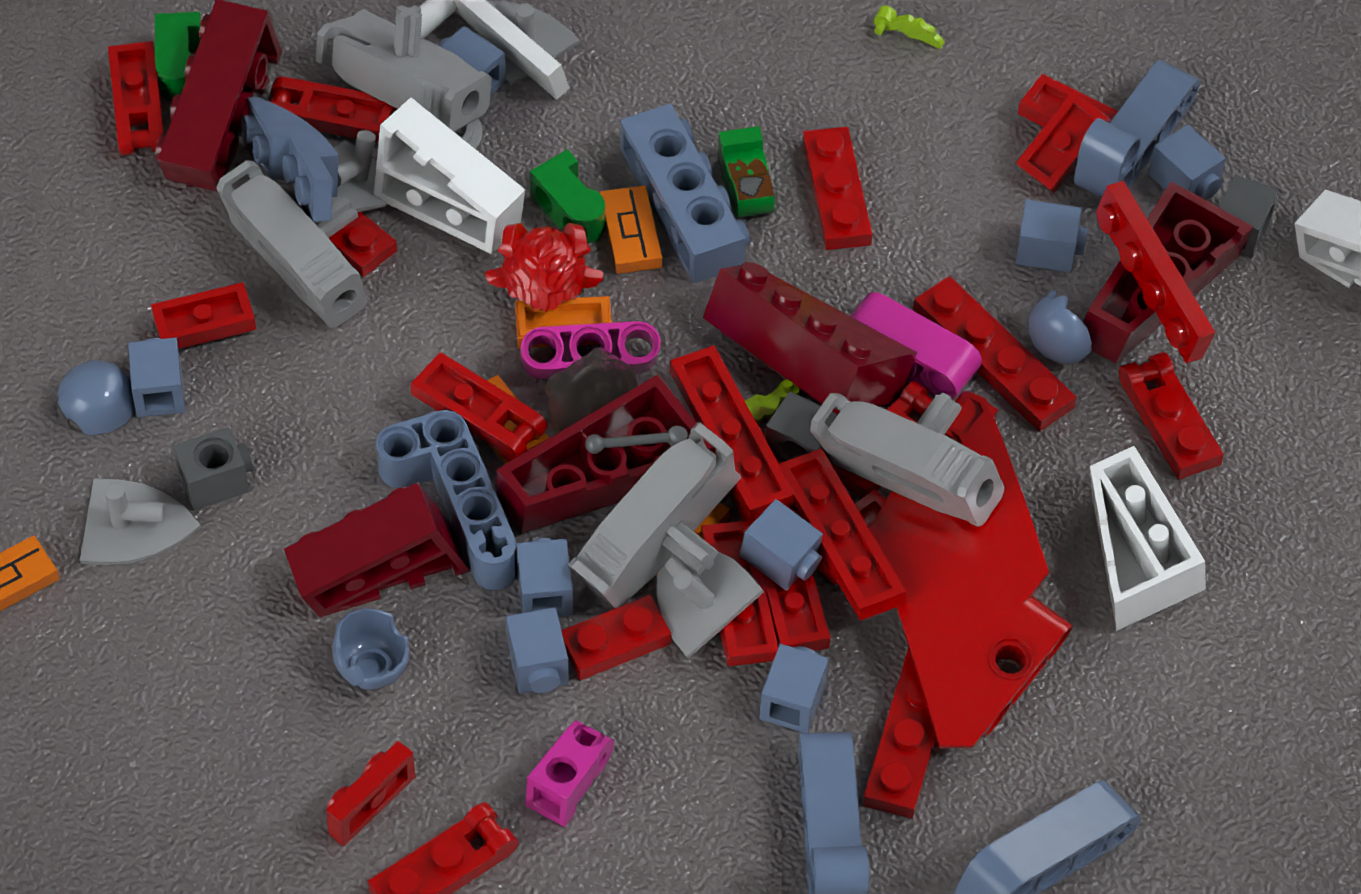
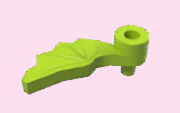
(914, 28)
(765, 406)

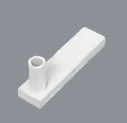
(503, 35)

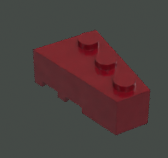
(374, 550)

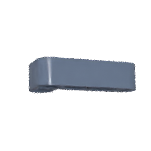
(1127, 143)
(464, 500)
(831, 815)
(1052, 844)

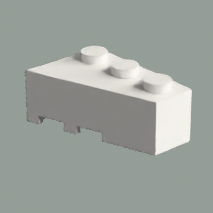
(444, 179)
(1331, 237)
(1142, 540)

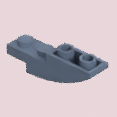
(293, 152)

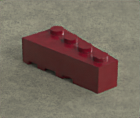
(219, 80)
(1201, 245)
(807, 338)
(566, 480)

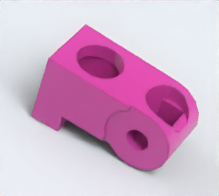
(567, 772)

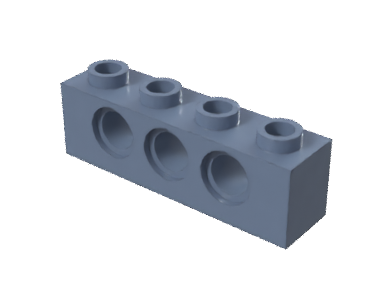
(683, 192)

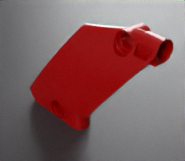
(971, 593)

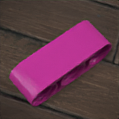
(568, 337)
(942, 359)

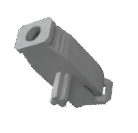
(399, 64)
(296, 244)
(911, 455)
(659, 519)

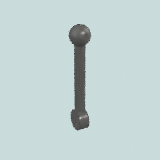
(595, 443)

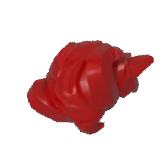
(544, 265)

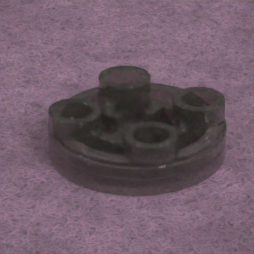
(587, 387)

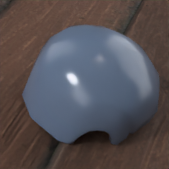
(1058, 331)
(96, 397)
(369, 649)

